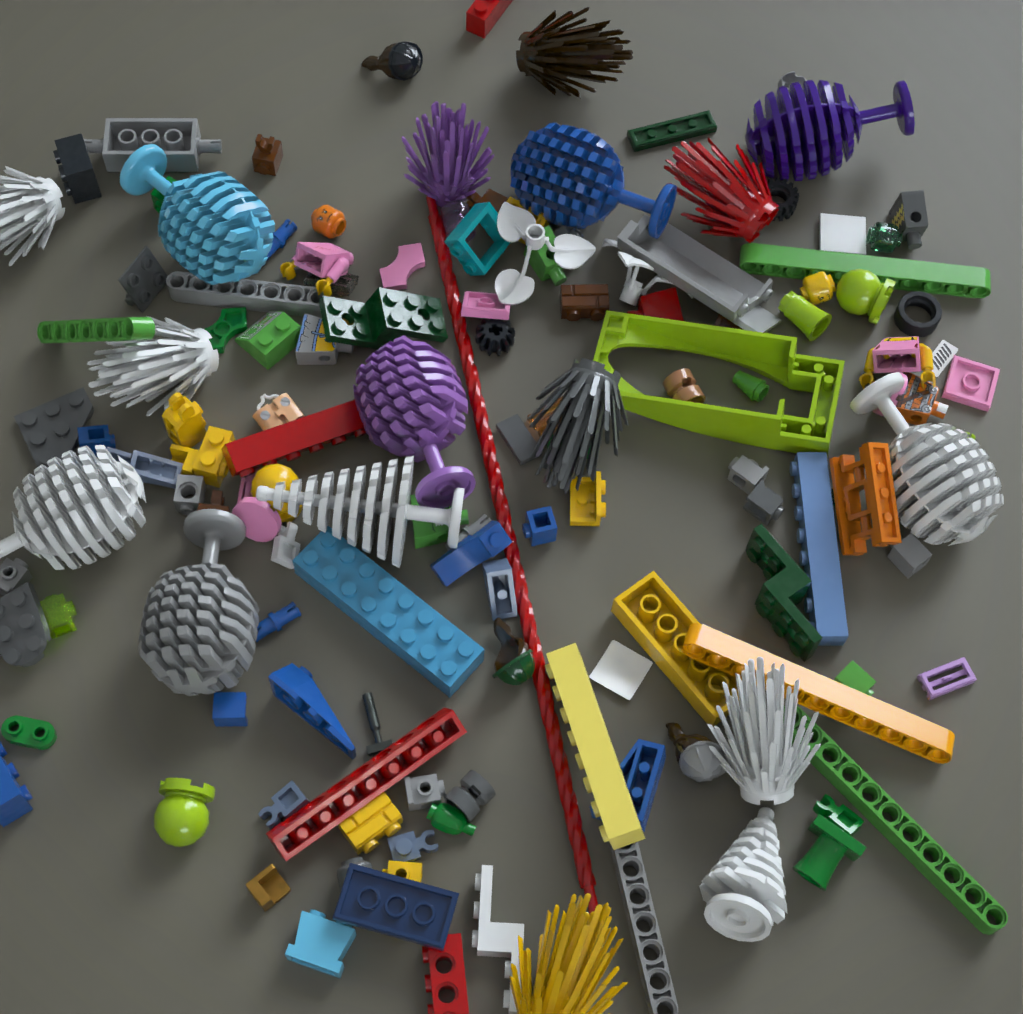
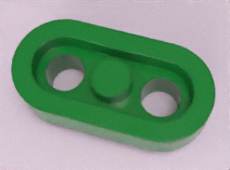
(27, 732)

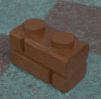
(584, 301)

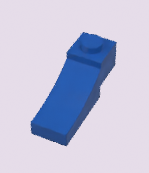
(471, 552)

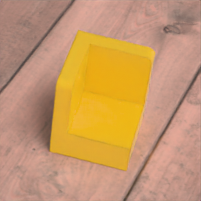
(184, 455)

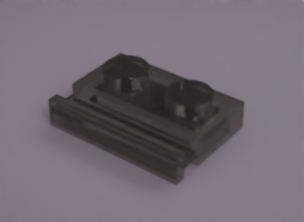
(341, 288)

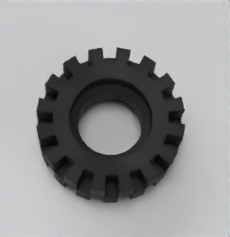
(786, 192)

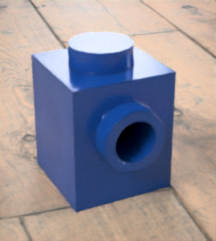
(540, 526)

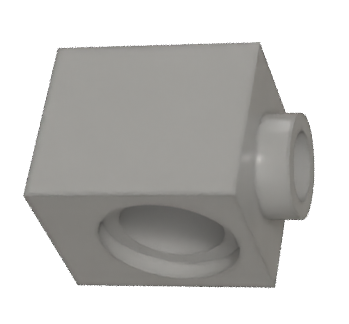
(185, 486)

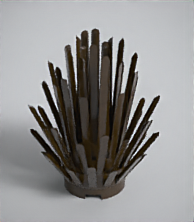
(570, 53)

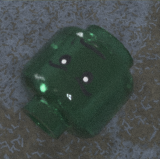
(883, 237)

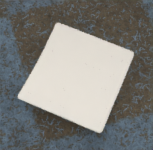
(621, 670)

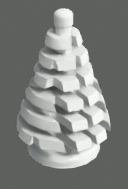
(747, 884)

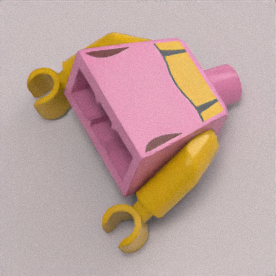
(899, 354)

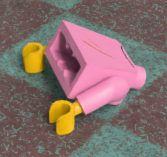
(321, 260)

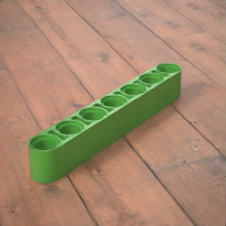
(96, 330)

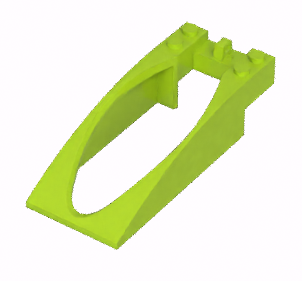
(757, 351)

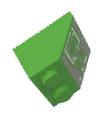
(270, 338)

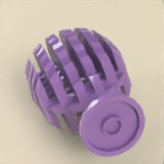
(413, 408)

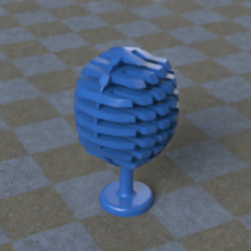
(579, 180)

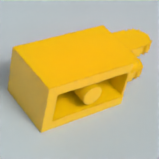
(184, 421)

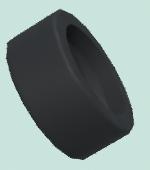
(921, 300)

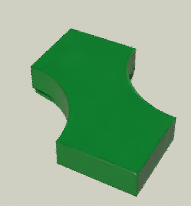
(230, 323)

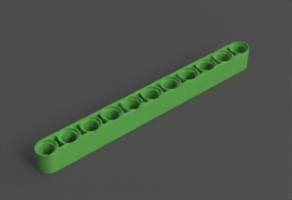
(908, 274)
(902, 823)

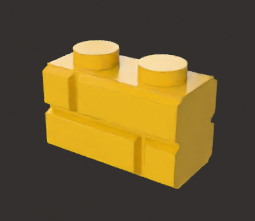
(371, 824)

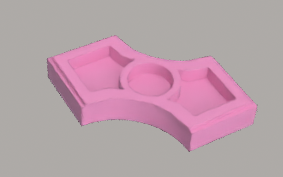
(408, 260)

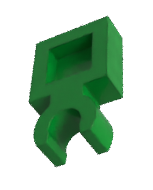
(839, 816)

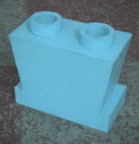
(321, 943)

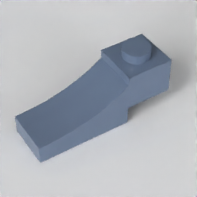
(150, 467)

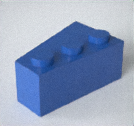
(642, 774)

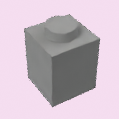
(909, 555)

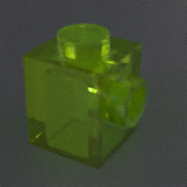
(59, 615)

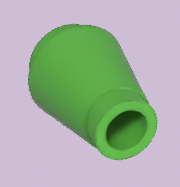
(752, 386)

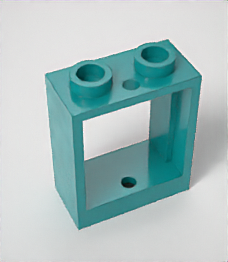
(487, 216)

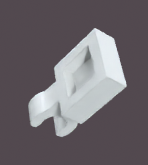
(285, 547)

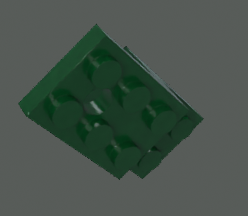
(382, 318)
(782, 593)

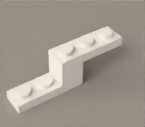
(495, 938)

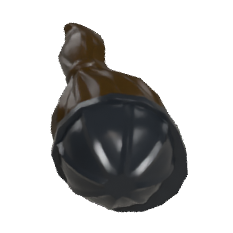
(397, 61)

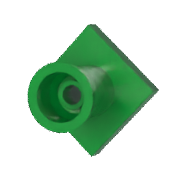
(826, 853)

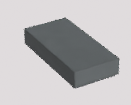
(517, 438)

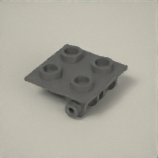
(143, 280)

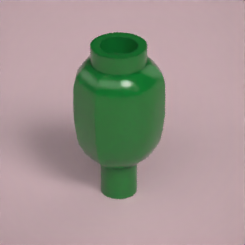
(449, 819)

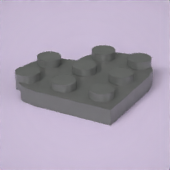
(22, 627)

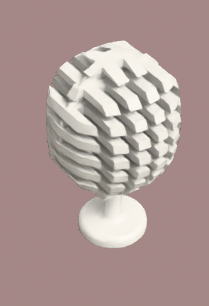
(937, 472)
(76, 508)

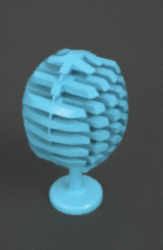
(206, 220)

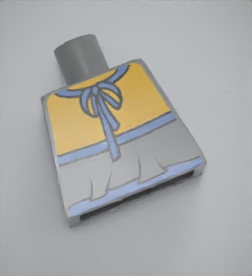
(313, 347)

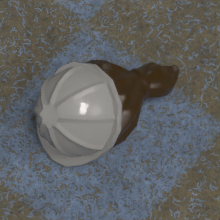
(695, 755)

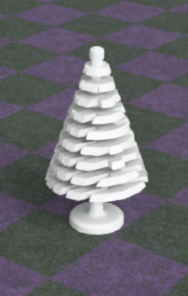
(371, 506)

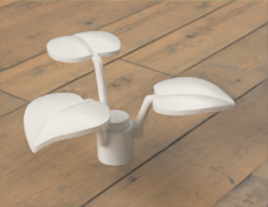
(519, 223)
(633, 288)

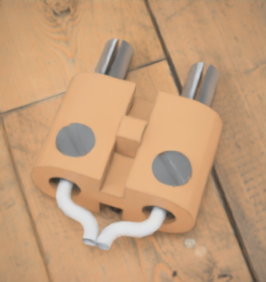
(278, 412)

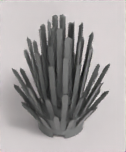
(585, 411)

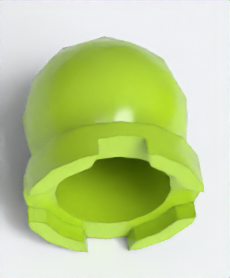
(863, 293)
(182, 813)

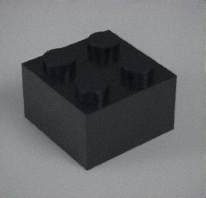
(76, 169)

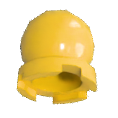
(269, 477)

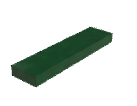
(671, 131)

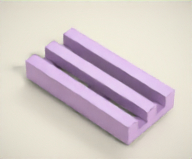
(928, 686)

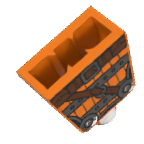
(919, 403)

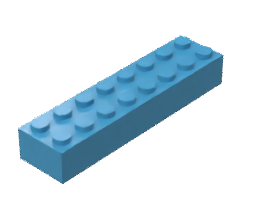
(389, 611)

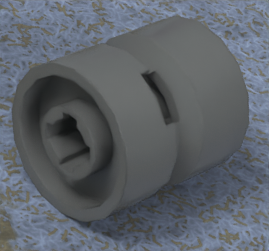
(464, 801)

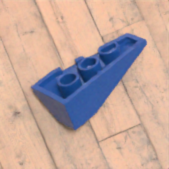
(300, 694)

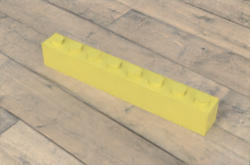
(595, 748)

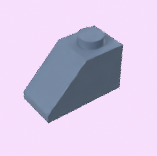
(500, 588)

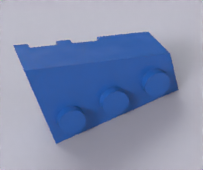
(13, 798)

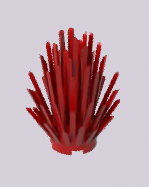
(727, 201)

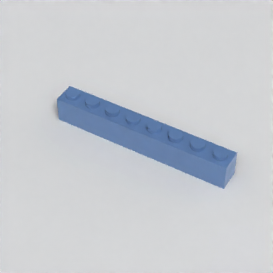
(819, 546)

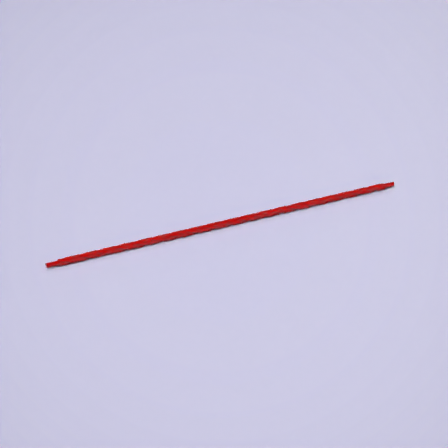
(524, 606)

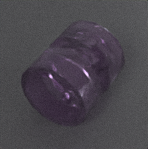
(452, 214)

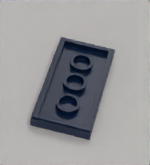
(396, 906)

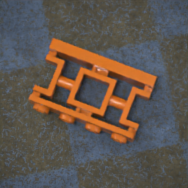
(878, 494)

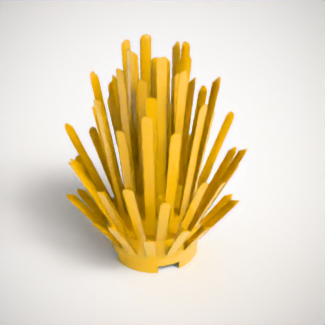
(574, 965)

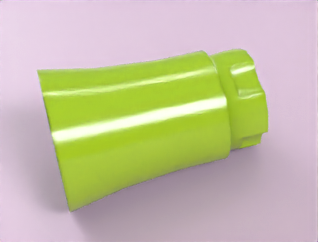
(805, 315)

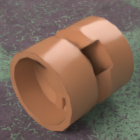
(682, 386)

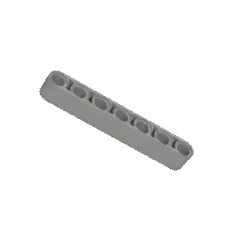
(238, 294)
(644, 940)

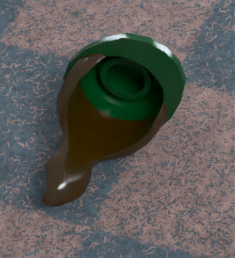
(515, 660)

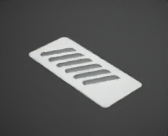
(942, 356)

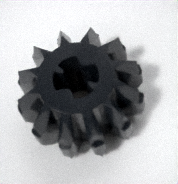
(495, 336)

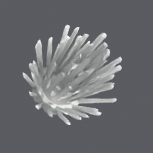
(27, 208)
(156, 365)
(762, 752)

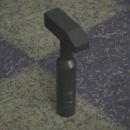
(374, 726)

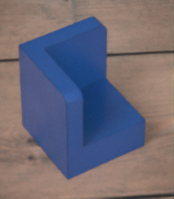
(229, 709)

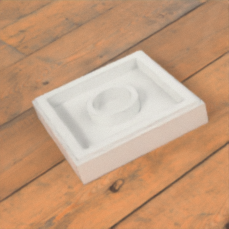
(842, 233)

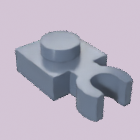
(286, 802)
(408, 847)

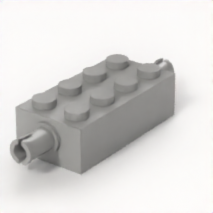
(176, 136)

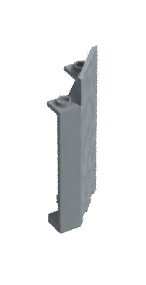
(701, 274)

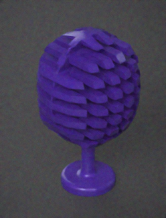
(815, 127)

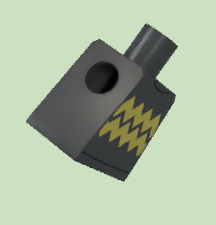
(910, 216)

